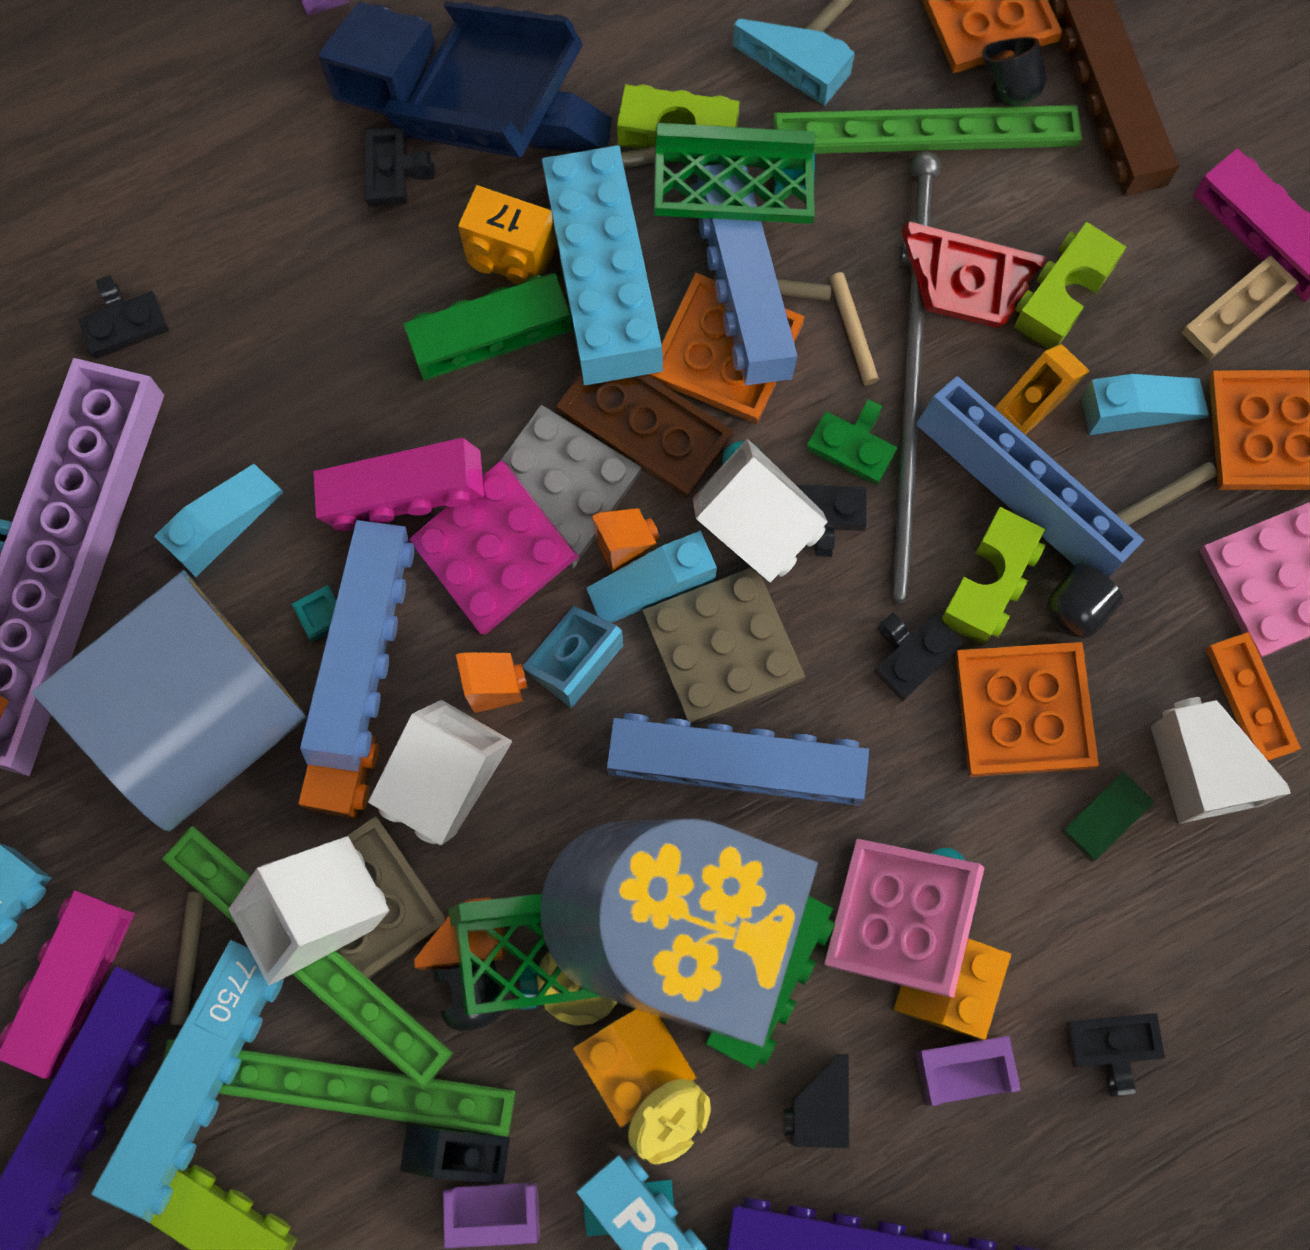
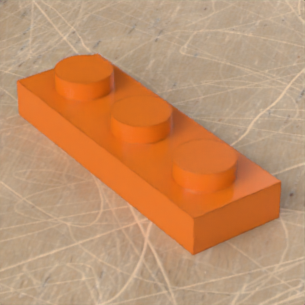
(1252, 696)

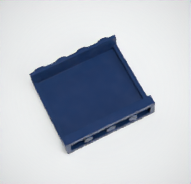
(489, 79)

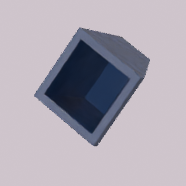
(376, 56)

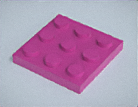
(494, 549)

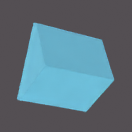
(574, 654)

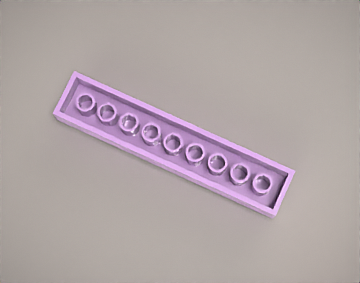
(65, 537)

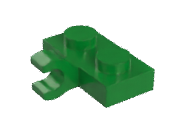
(853, 445)

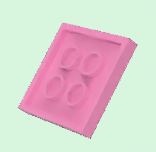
(1267, 578)
(905, 917)

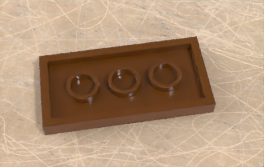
(649, 427)

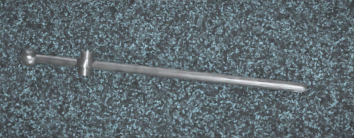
(924, 168)

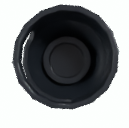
(1017, 78)
(1083, 601)
(485, 992)

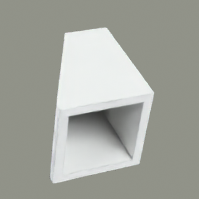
(759, 512)
(1212, 762)
(438, 771)
(307, 907)

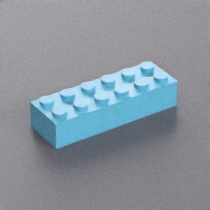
(602, 265)

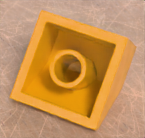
(974, 997)
(632, 1061)

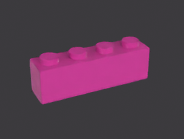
(1259, 215)
(399, 484)
(64, 985)

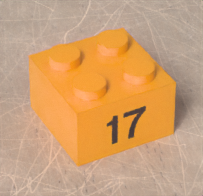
(507, 235)

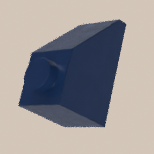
(572, 126)

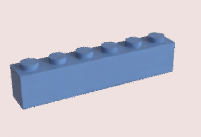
(748, 290)
(1027, 479)
(356, 647)
(738, 760)

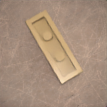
(1239, 307)

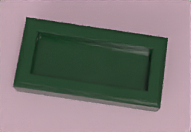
(1107, 816)

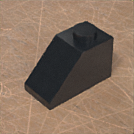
(821, 1108)
(454, 1154)

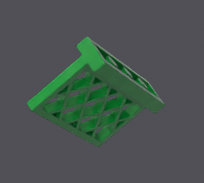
(734, 150)
(509, 914)

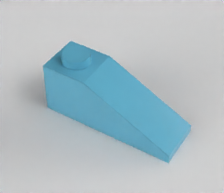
(797, 55)
(1141, 402)
(217, 518)
(654, 578)

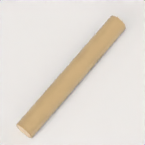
(853, 328)

